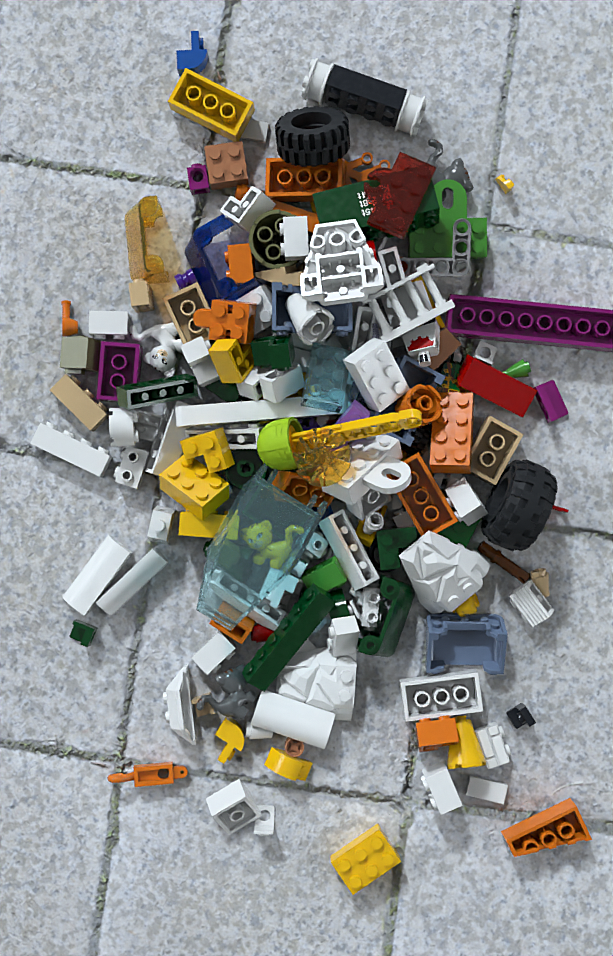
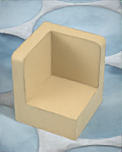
(207, 707)

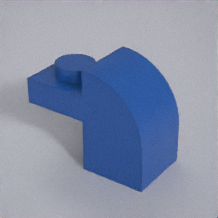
(193, 59)

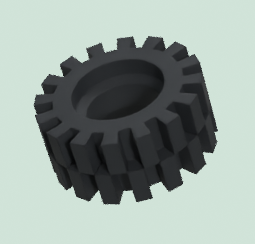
(421, 438)

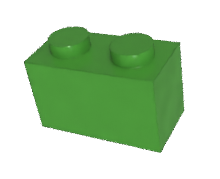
(325, 575)

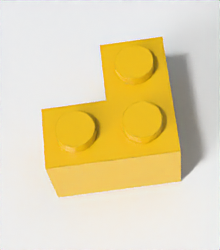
(231, 360)
(212, 446)

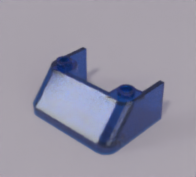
(203, 270)

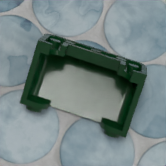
(402, 598)

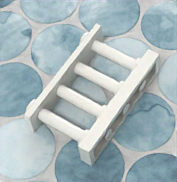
(424, 315)

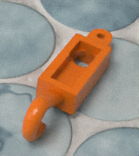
(148, 774)

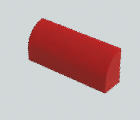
(495, 386)

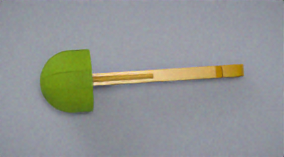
(280, 437)

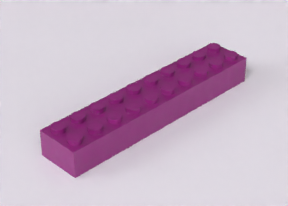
(530, 323)

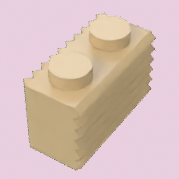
(141, 296)

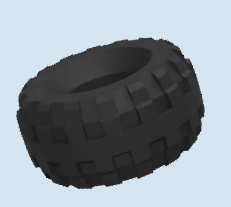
(519, 505)

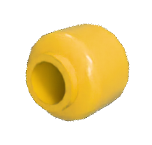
(468, 607)

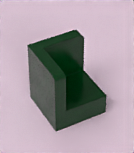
(83, 632)

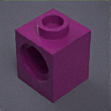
(198, 187)

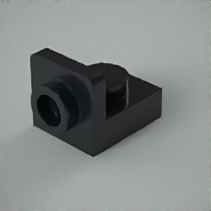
(520, 716)

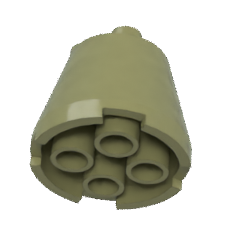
(265, 236)

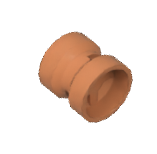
(292, 748)

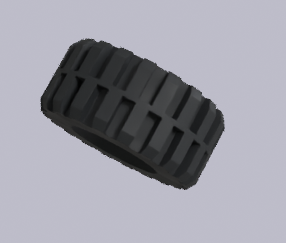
(312, 136)

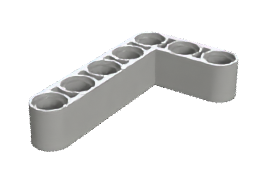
(450, 262)

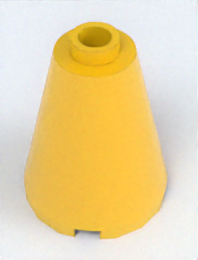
(468, 750)

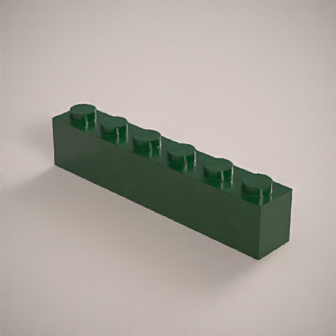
(288, 637)

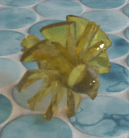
(325, 467)

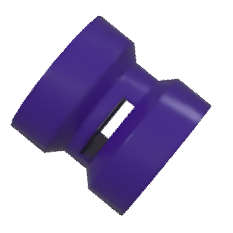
(185, 279)

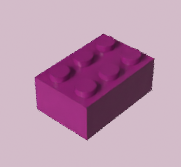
(118, 366)

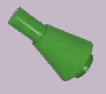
(519, 369)

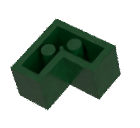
(273, 352)
(390, 540)

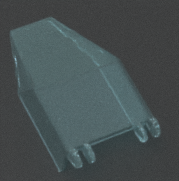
(255, 549)

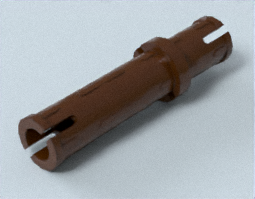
(498, 558)

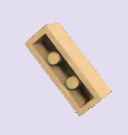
(80, 402)

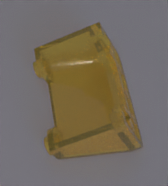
(141, 264)

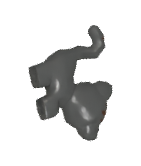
(454, 172)
(232, 683)

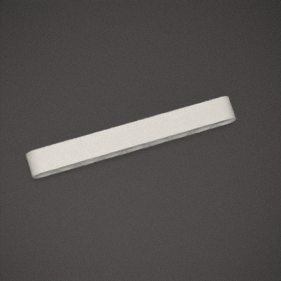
(247, 412)

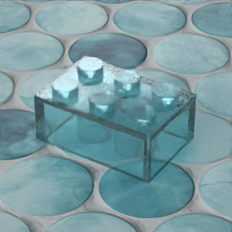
(325, 378)

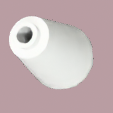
(309, 319)

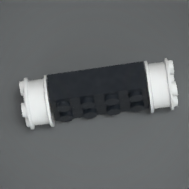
(364, 96)

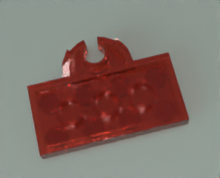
(398, 194)

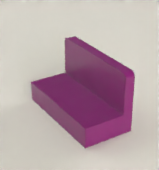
(550, 401)

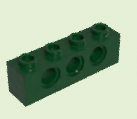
(157, 391)

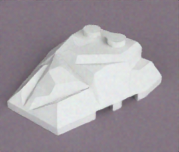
(340, 265)
(443, 572)
(321, 681)

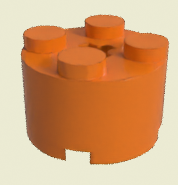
(424, 399)

